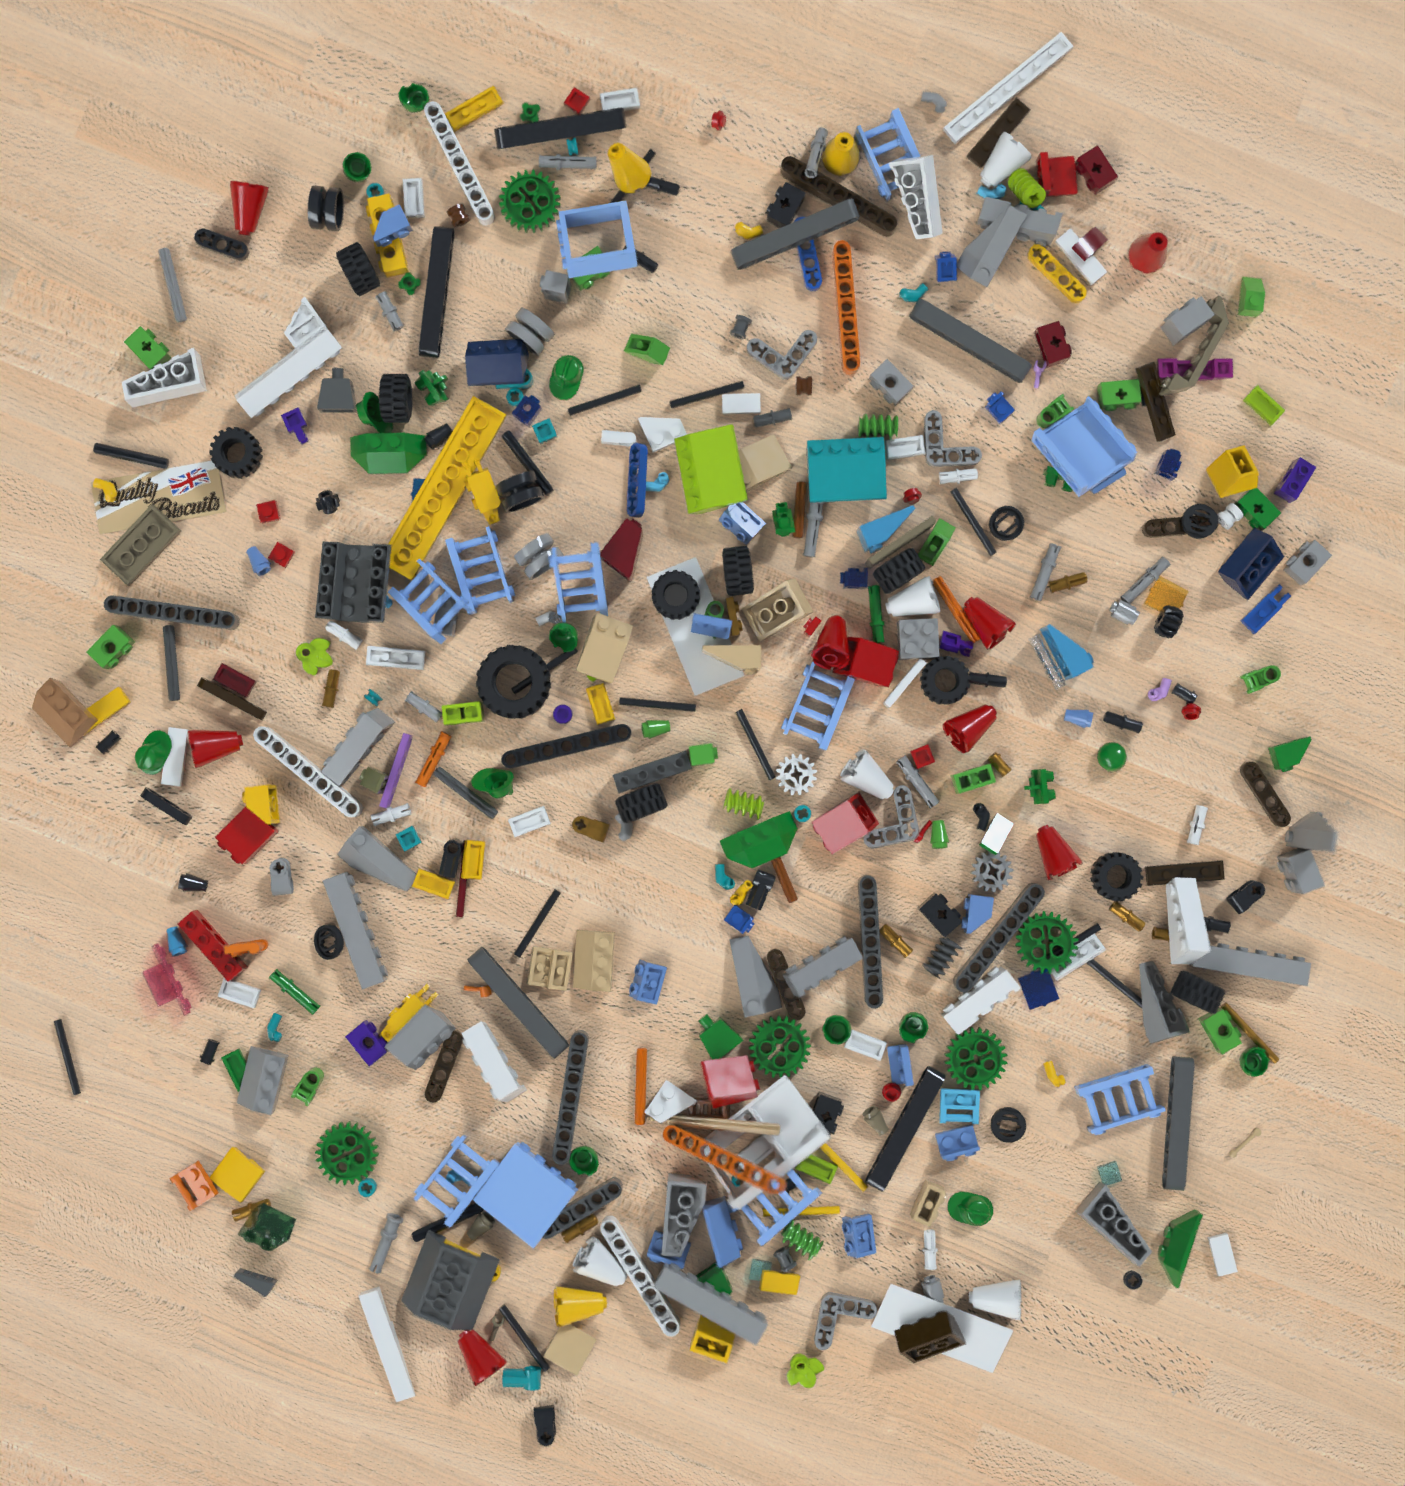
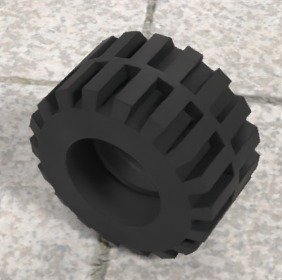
(358, 269)
(395, 398)
(222, 445)
(738, 570)
(899, 570)
(667, 580)
(961, 675)
(641, 803)
(1132, 880)
(1198, 992)

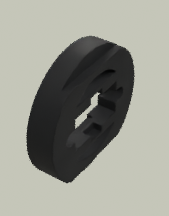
(1019, 521)
(1186, 522)
(319, 940)
(998, 1116)

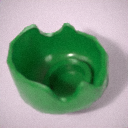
(413, 97)
(356, 167)
(564, 636)
(1112, 756)
(913, 1027)
(837, 1029)
(1254, 1061)
(584, 1160)

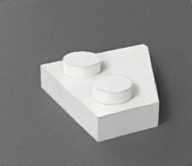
(304, 324)
(661, 431)
(669, 1102)

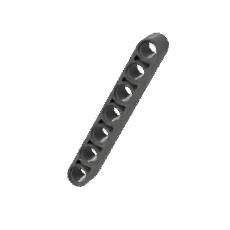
(795, 234)
(970, 340)
(162, 612)
(996, 947)
(874, 950)
(518, 1002)
(570, 1106)
(1178, 1123)

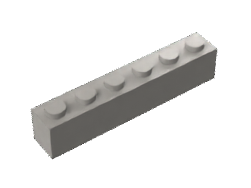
(355, 930)
(1256, 964)
(710, 1303)

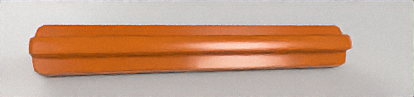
(956, 609)
(640, 1092)

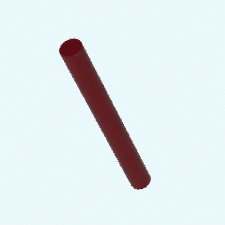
(461, 891)

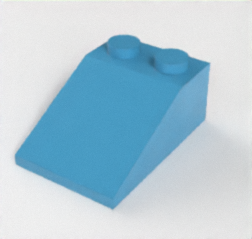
(877, 532)
(1068, 655)

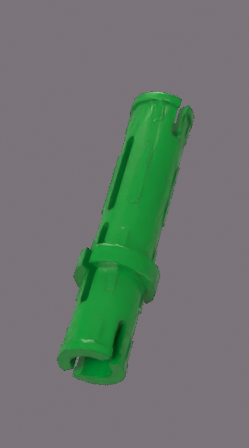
(876, 614)
(295, 992)

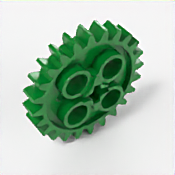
(543, 191)
(1064, 941)
(766, 1034)
(982, 1075)
(355, 1168)

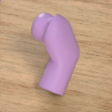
(1160, 692)

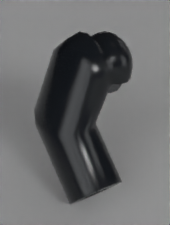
(983, 815)

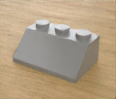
(420, 1037)
(262, 1080)

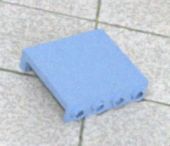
(1085, 447)
(525, 1194)

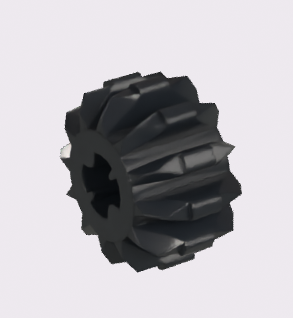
(1168, 621)

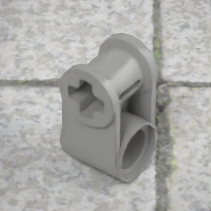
(281, 880)

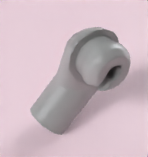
(936, 99)
(626, 828)

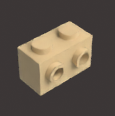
(928, 1202)

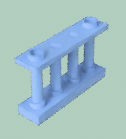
(903, 140)
(461, 566)
(595, 573)
(413, 607)
(830, 720)
(1124, 1080)
(475, 1182)
(779, 1219)

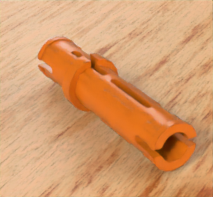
(433, 759)

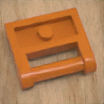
(241, 948)
(198, 1182)

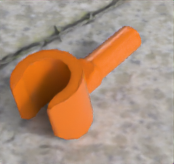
(485, 990)

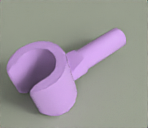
(1038, 370)

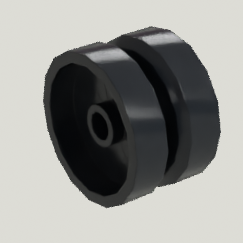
(325, 208)
(519, 491)

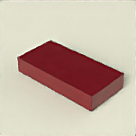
(234, 680)

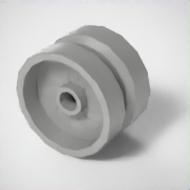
(530, 331)
(537, 555)

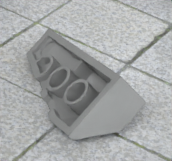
(373, 858)
(755, 983)
(683, 1206)

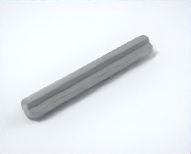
(172, 285)

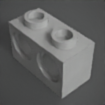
(555, 286)

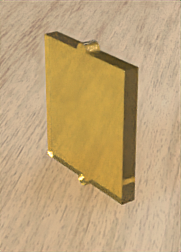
(1165, 593)

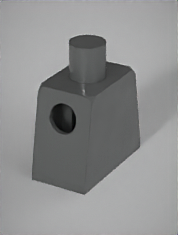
(337, 394)

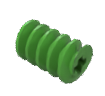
(878, 426)
(801, 1239)

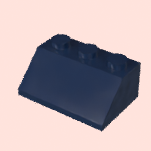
(496, 362)
(1251, 563)

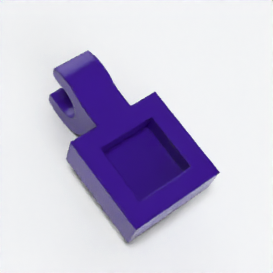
(295, 422)
(953, 643)

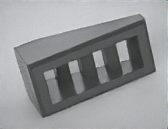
(258, 1282)

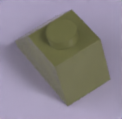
(374, 780)

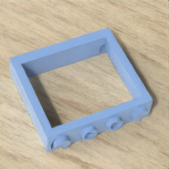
(599, 262)

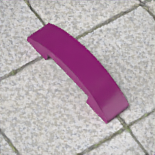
(1214, 369)

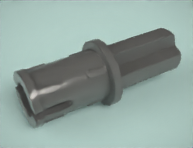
(772, 417)

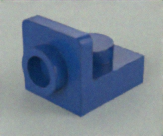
(946, 267)
(999, 407)
(739, 919)

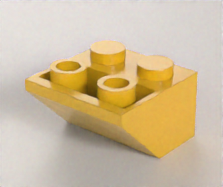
(1233, 472)
(712, 1340)

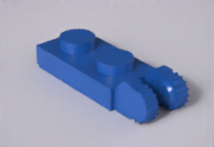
(1264, 610)

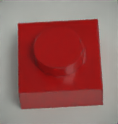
(576, 100)
(268, 511)
(281, 554)
(811, 625)
(922, 756)

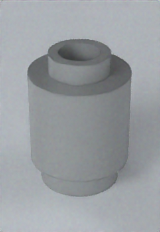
(1124, 612)
(932, 1288)

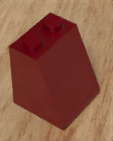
(623, 548)

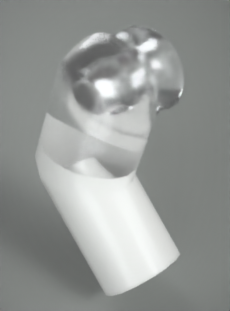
(549, 616)

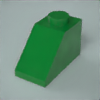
(1289, 754)

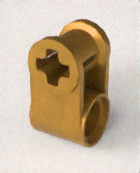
(594, 829)

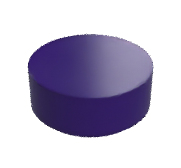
(562, 714)

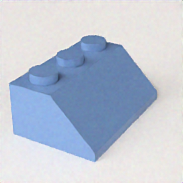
(722, 1230)

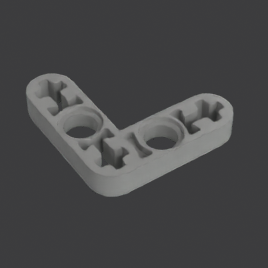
(781, 361)
(937, 448)
(900, 828)
(838, 1308)

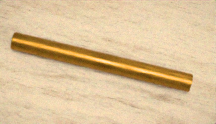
(1250, 1033)

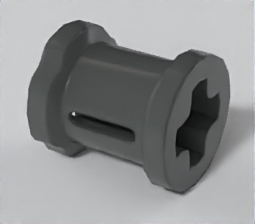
(740, 327)
(785, 1259)

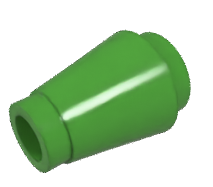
(654, 728)
(939, 835)

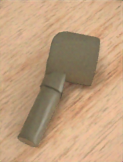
(495, 1328)

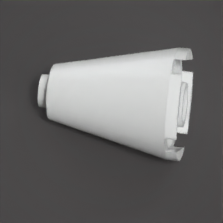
(1004, 160)
(914, 600)
(867, 776)
(599, 1264)
(998, 1298)

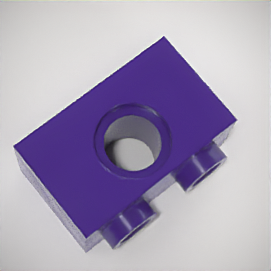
(1295, 480)
(357, 1040)

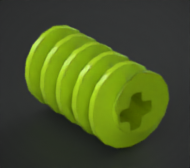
(1026, 188)
(743, 803)

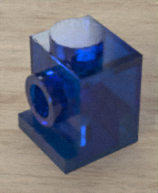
(527, 417)
(1169, 464)
(854, 579)

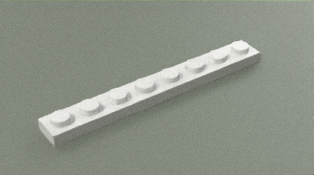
(1008, 88)

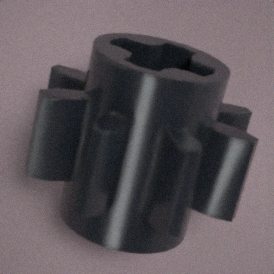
(327, 502)

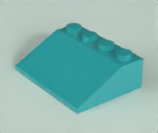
(846, 469)

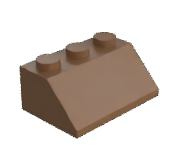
(62, 711)

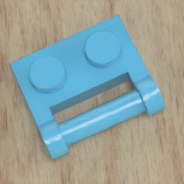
(959, 1099)

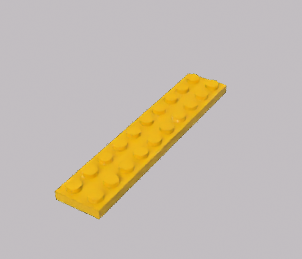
(443, 487)

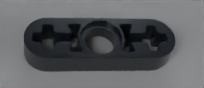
(216, 238)
(166, 806)

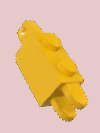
(484, 491)
(401, 1016)

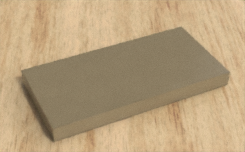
(900, 542)
(140, 545)

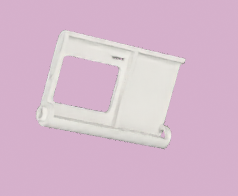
(798, 1138)

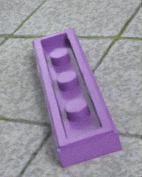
(396, 770)

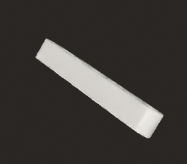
(455, 155)
(299, 768)
(641, 1284)

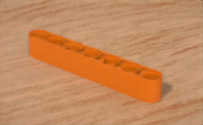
(849, 299)
(732, 1163)

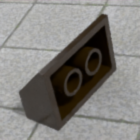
(929, 1337)

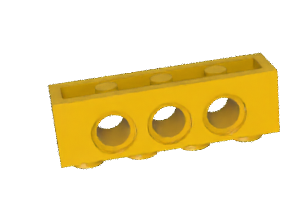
(397, 264)

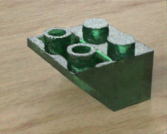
(267, 1227)

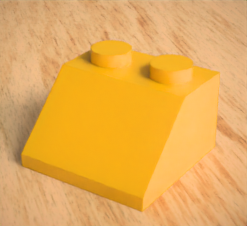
(263, 802)

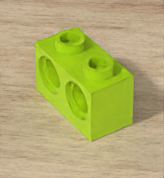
(463, 713)

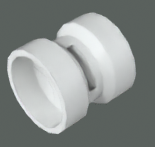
(1229, 516)

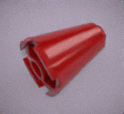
(247, 205)
(1148, 252)
(988, 622)
(832, 645)
(969, 727)
(213, 745)
(1055, 852)
(479, 1356)

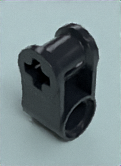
(1244, 897)
(545, 1422)

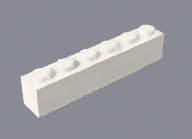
(288, 372)

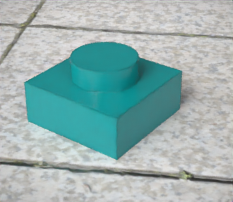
(544, 431)
(408, 838)

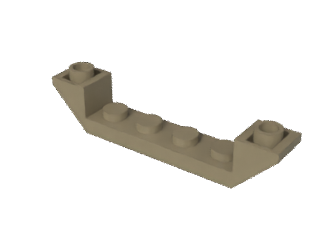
(1219, 324)

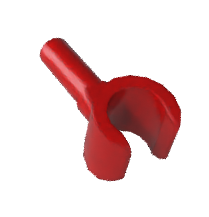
(922, 832)

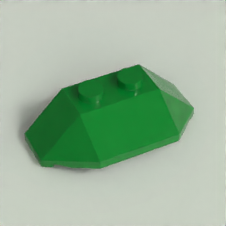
(388, 452)
(761, 842)
(1178, 1245)

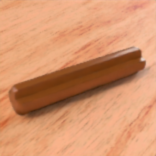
(799, 510)
(784, 880)

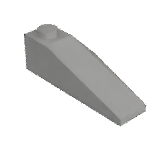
(987, 251)
(1312, 833)
(1160, 1015)

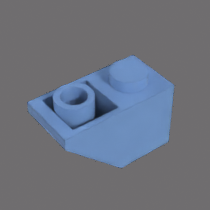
(391, 225)
(978, 911)

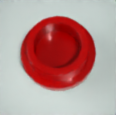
(718, 120)
(912, 496)
(1191, 711)
(891, 1092)

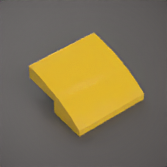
(237, 1174)

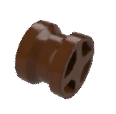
(458, 215)
(803, 385)

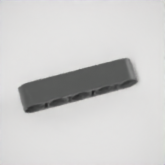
(590, 1205)

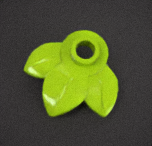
(317, 655)
(804, 1373)

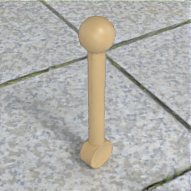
(1256, 1132)

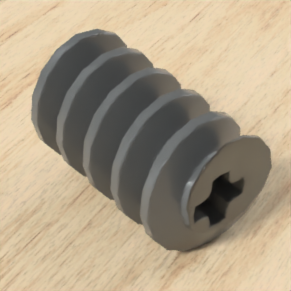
(941, 957)

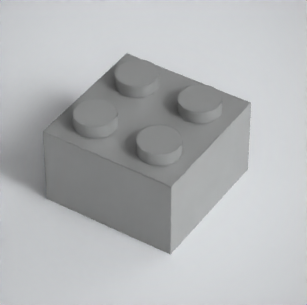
(1186, 319)
(918, 639)
(1300, 871)

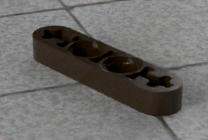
(1178, 523)
(232, 698)
(1263, 795)
(782, 985)
(442, 1065)

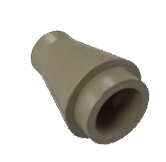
(875, 1119)
(481, 1225)

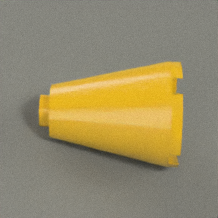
(841, 154)
(628, 168)
(576, 1305)

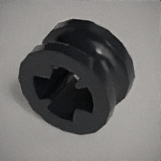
(1128, 1275)

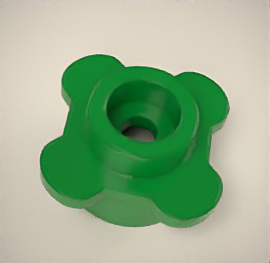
(525, 116)
(403, 284)

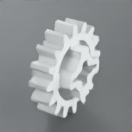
(785, 776)

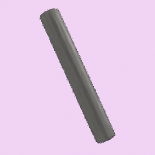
(171, 663)
(465, 792)

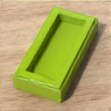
(1264, 405)
(817, 1168)

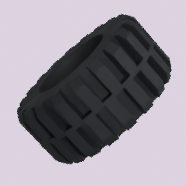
(487, 681)

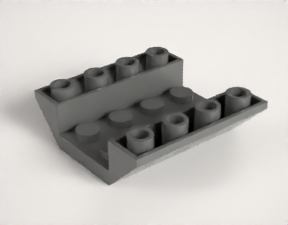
(353, 582)
(448, 1284)

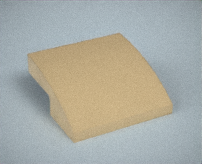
(549, 968)
(570, 1348)

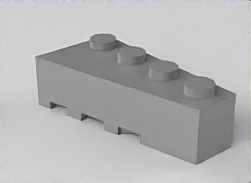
(1036, 227)
(356, 745)
(822, 966)
(1110, 1221)

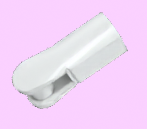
(618, 438)

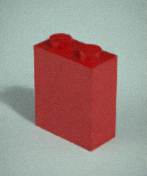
(245, 836)

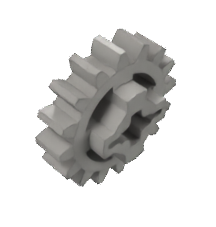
(1003, 866)

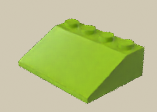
(710, 469)

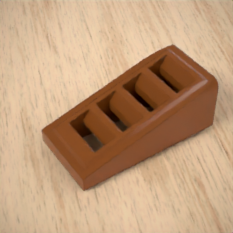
(692, 1110)

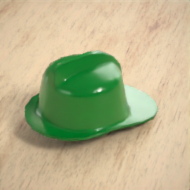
(566, 377)
(369, 413)
(153, 752)
(494, 781)
(970, 1208)

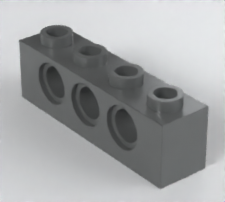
(652, 772)

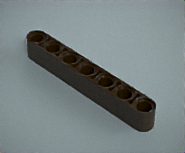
(834, 188)

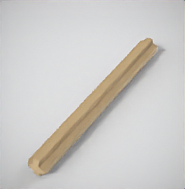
(725, 1124)

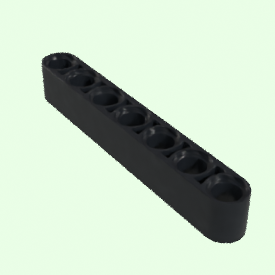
(560, 128)
(436, 292)
(557, 746)
(905, 1128)

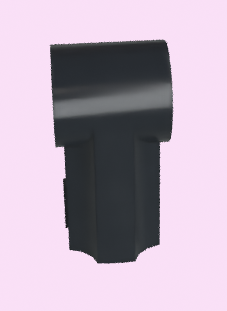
(450, 860)
(761, 886)

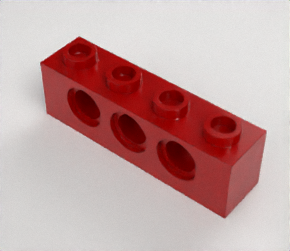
(211, 945)

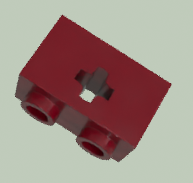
(1095, 160)
(1050, 353)

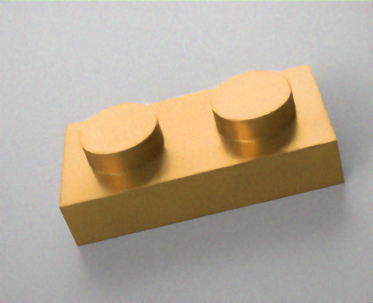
(732, 609)

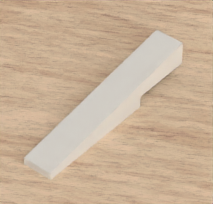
(387, 1343)

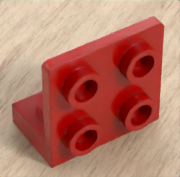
(1057, 175)

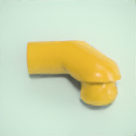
(747, 232)
(107, 487)
(740, 893)
(1052, 1076)

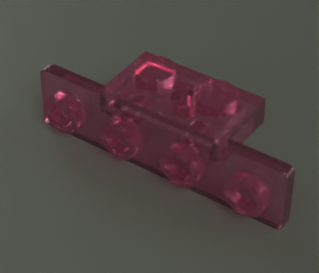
(162, 982)

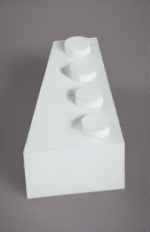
(919, 194)
(166, 381)
(1185, 922)
(980, 999)
(492, 1062)

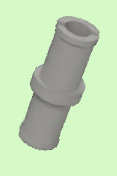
(389, 311)
(423, 706)

